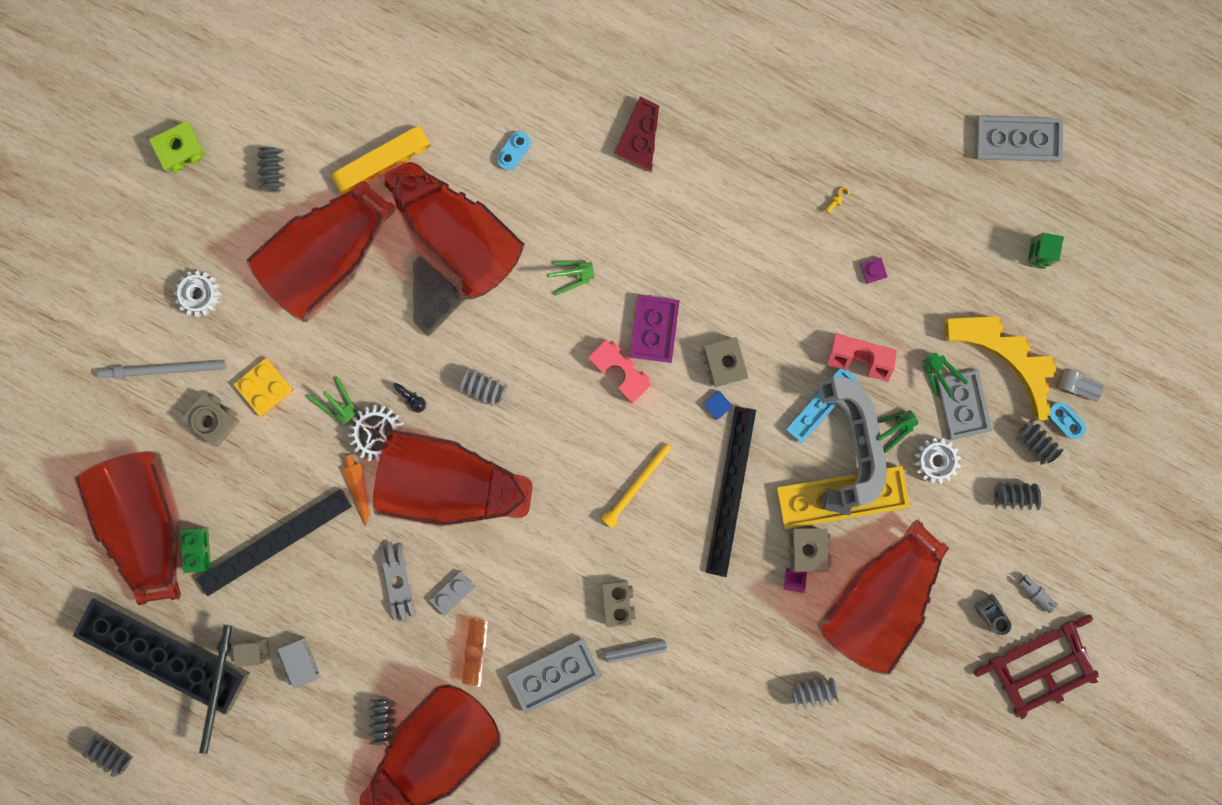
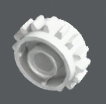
(186, 293)
(948, 463)

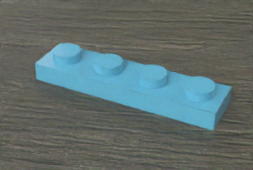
(814, 413)

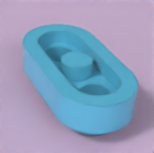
(516, 151)
(1067, 419)

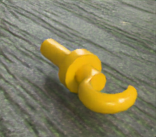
(836, 200)

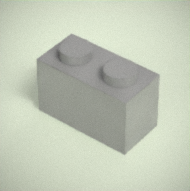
(298, 663)

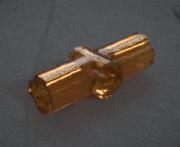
(473, 665)

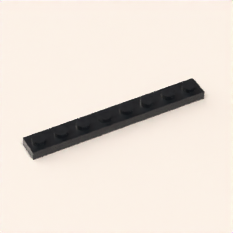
(730, 491)
(274, 542)

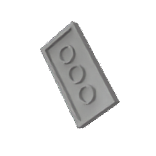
(1019, 139)
(554, 675)

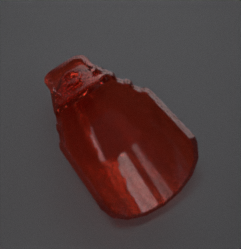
(452, 232)
(444, 483)
(434, 750)

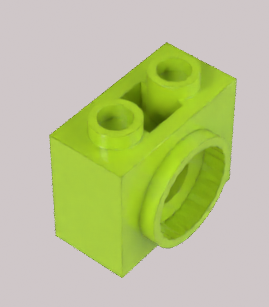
(189, 152)

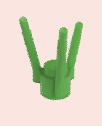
(583, 271)
(344, 412)

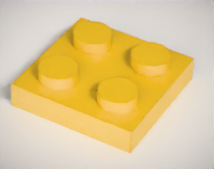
(263, 387)

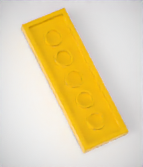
(802, 506)

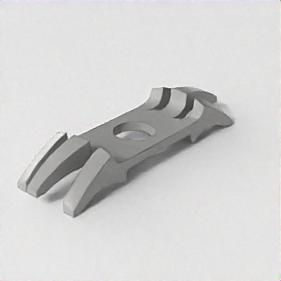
(402, 594)

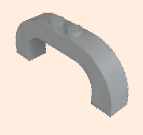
(864, 433)

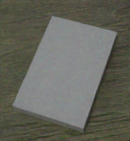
(966, 410)

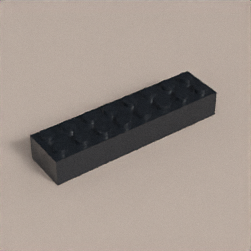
(158, 652)

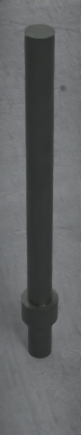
(223, 647)

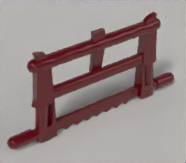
(1079, 654)

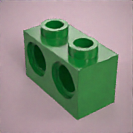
(1045, 250)
(195, 550)

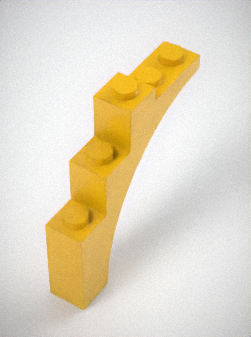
(1012, 350)

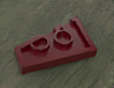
(639, 135)

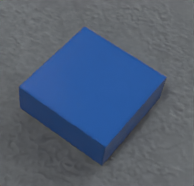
(718, 405)

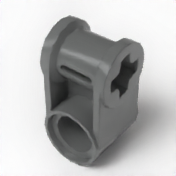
(991, 611)

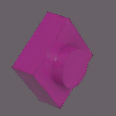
(873, 270)
(795, 581)

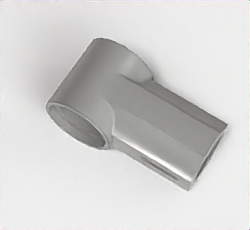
(1074, 383)

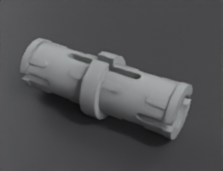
(1037, 593)

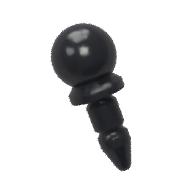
(416, 402)

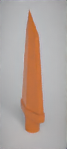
(355, 480)

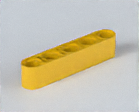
(381, 160)

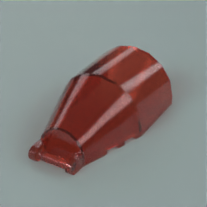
(319, 252)
(135, 521)
(884, 602)

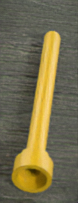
(611, 517)

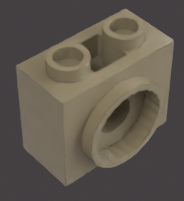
(719, 374)
(223, 419)
(818, 541)

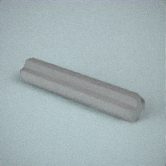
(635, 651)

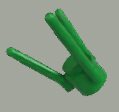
(933, 365)
(905, 422)

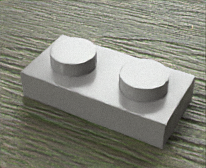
(452, 593)

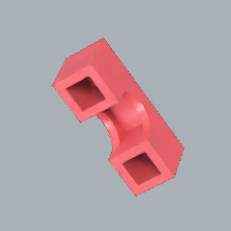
(607, 356)
(878, 358)

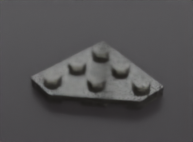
(432, 297)

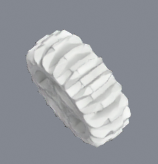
(360, 423)

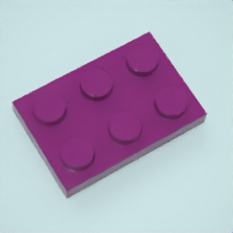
(654, 329)

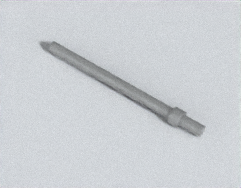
(121, 372)

